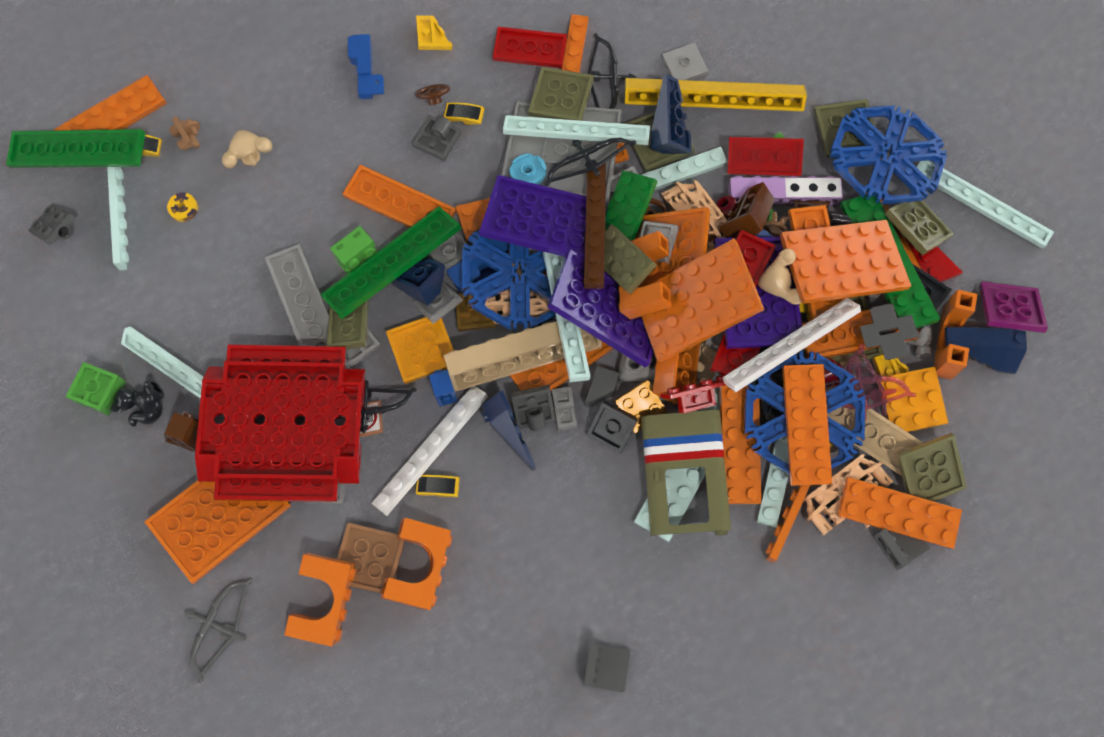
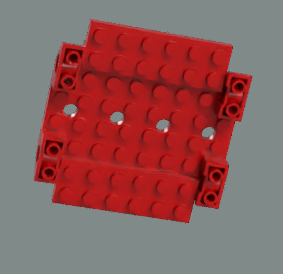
(278, 456)

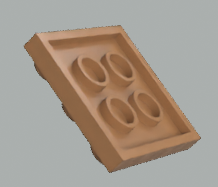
(374, 555)

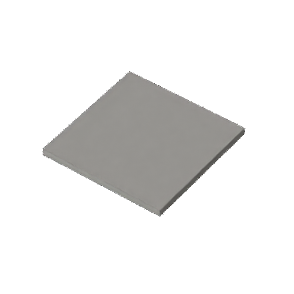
(556, 149)

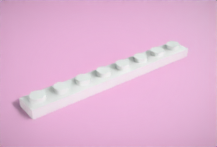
(791, 344)
(429, 450)

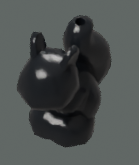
(146, 400)

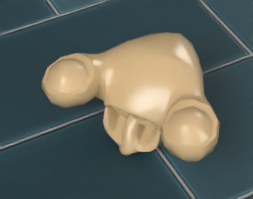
(245, 147)
(777, 278)

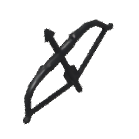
(613, 72)
(591, 165)
(382, 409)

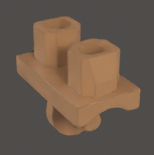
(188, 130)

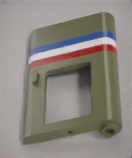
(681, 443)

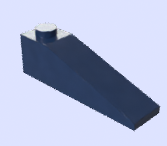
(669, 127)
(422, 281)
(993, 346)
(501, 419)

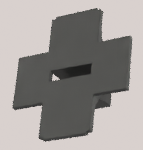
(884, 334)

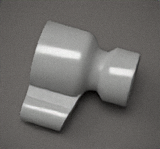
(922, 342)

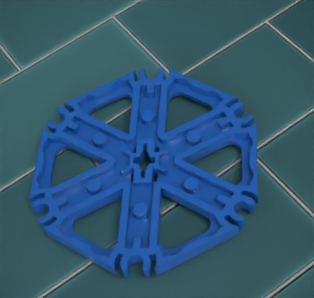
(900, 154)
(503, 280)
(835, 398)

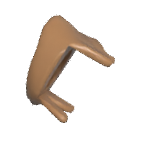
(774, 227)

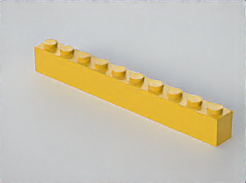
(721, 94)

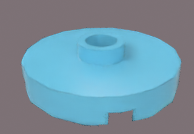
(528, 163)

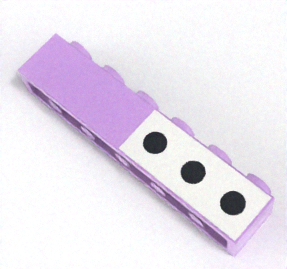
(791, 188)

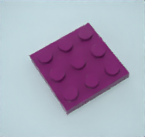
(1013, 307)

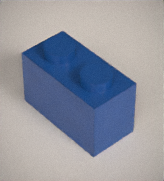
(443, 387)

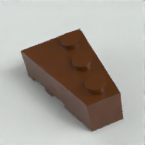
(751, 212)
(182, 431)

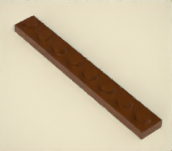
(595, 229)

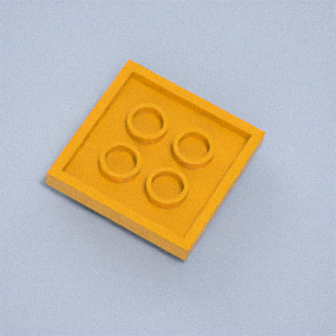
(420, 348)
(920, 411)

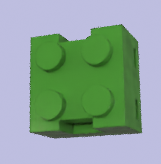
(353, 250)
(94, 388)

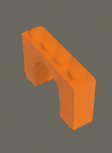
(653, 296)
(955, 312)
(435, 542)
(338, 576)

